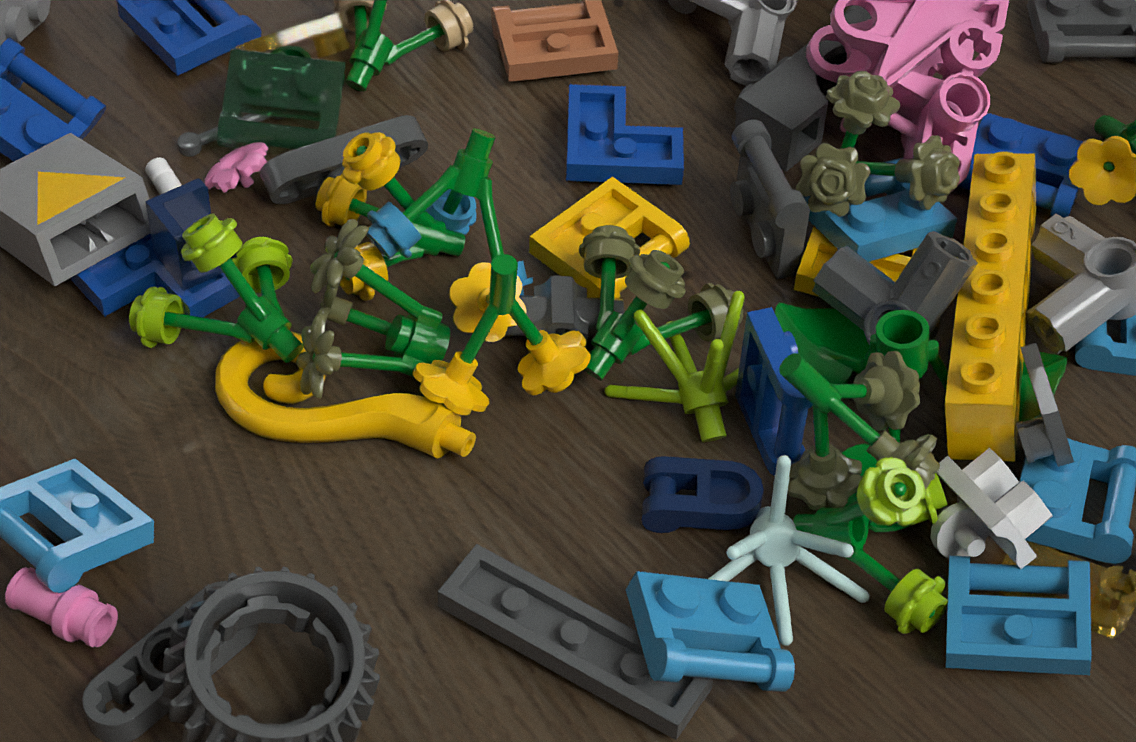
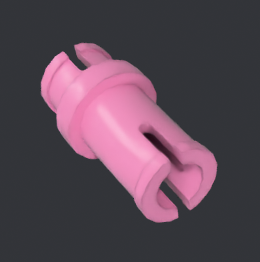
(71, 614)

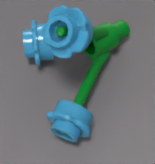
(448, 201)

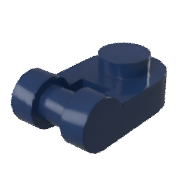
(724, 498)

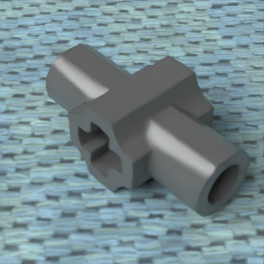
(563, 307)

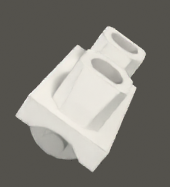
(1009, 521)

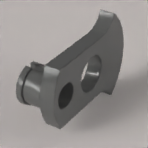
(1044, 434)

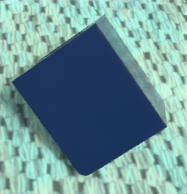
(168, 219)

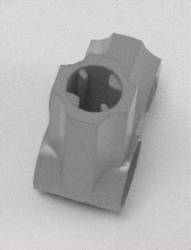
(754, 36)
(1097, 287)

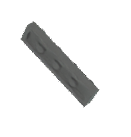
(568, 639)

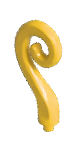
(391, 416)

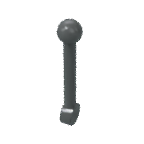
(191, 143)

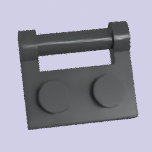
(1083, 28)
(767, 201)

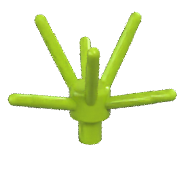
(698, 391)

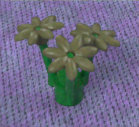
(411, 338)

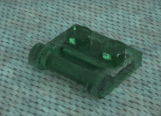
(280, 88)

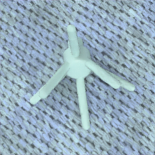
(778, 544)

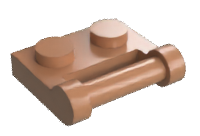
(554, 40)

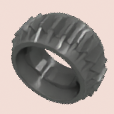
(276, 599)

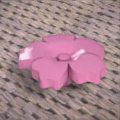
(237, 167)

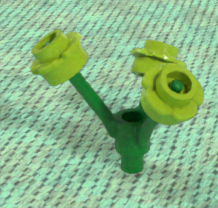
(259, 268)
(887, 497)

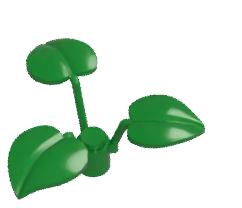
(840, 348)

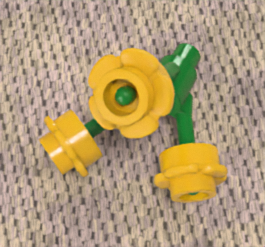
(369, 165)

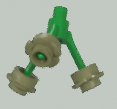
(655, 281)

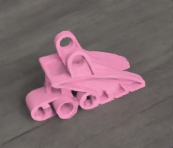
(909, 45)

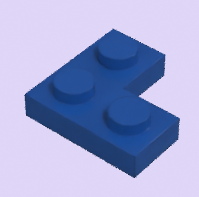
(606, 148)
(135, 269)

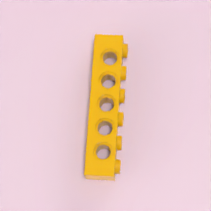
(992, 309)

